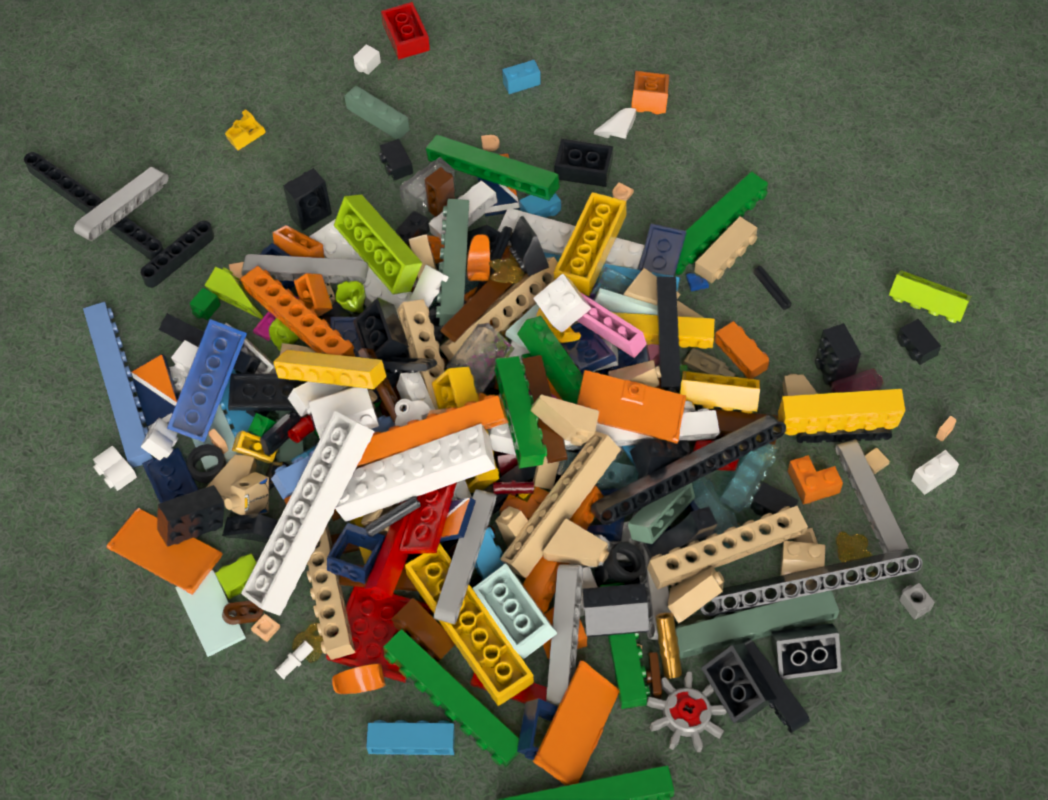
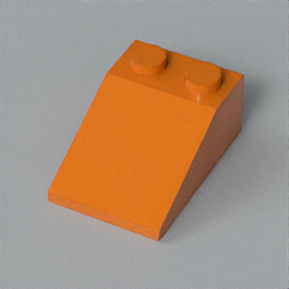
(650, 92)

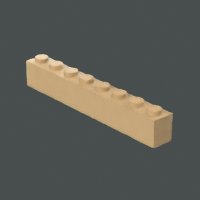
(560, 503)

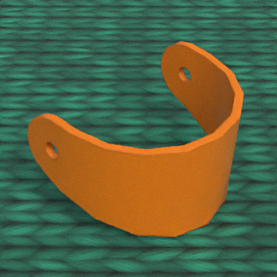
(478, 259)
(359, 679)

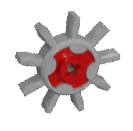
(681, 721)

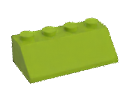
(930, 296)

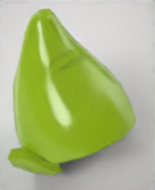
(351, 296)
(281, 334)

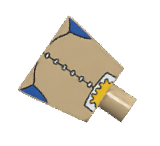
(249, 495)

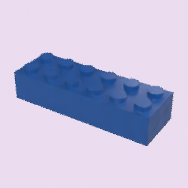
(206, 380)

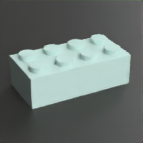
(514, 611)

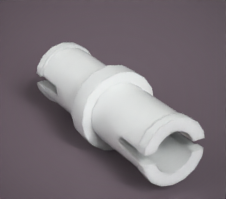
(294, 659)

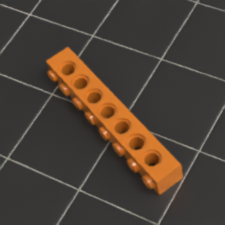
(295, 314)

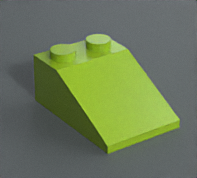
(231, 291)

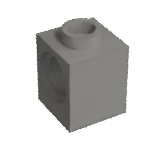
(916, 609)

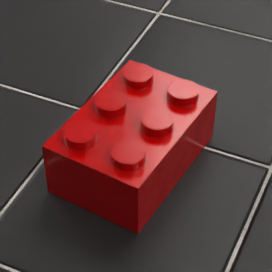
(405, 30)

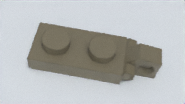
(706, 364)

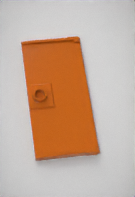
(633, 406)
(179, 564)
(577, 725)

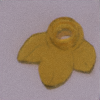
(506, 271)
(852, 547)
(313, 641)

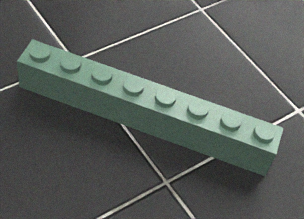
(454, 259)
(755, 623)

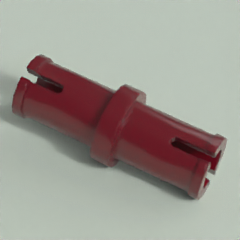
(513, 487)

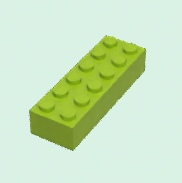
(377, 244)

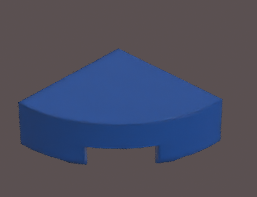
(696, 282)

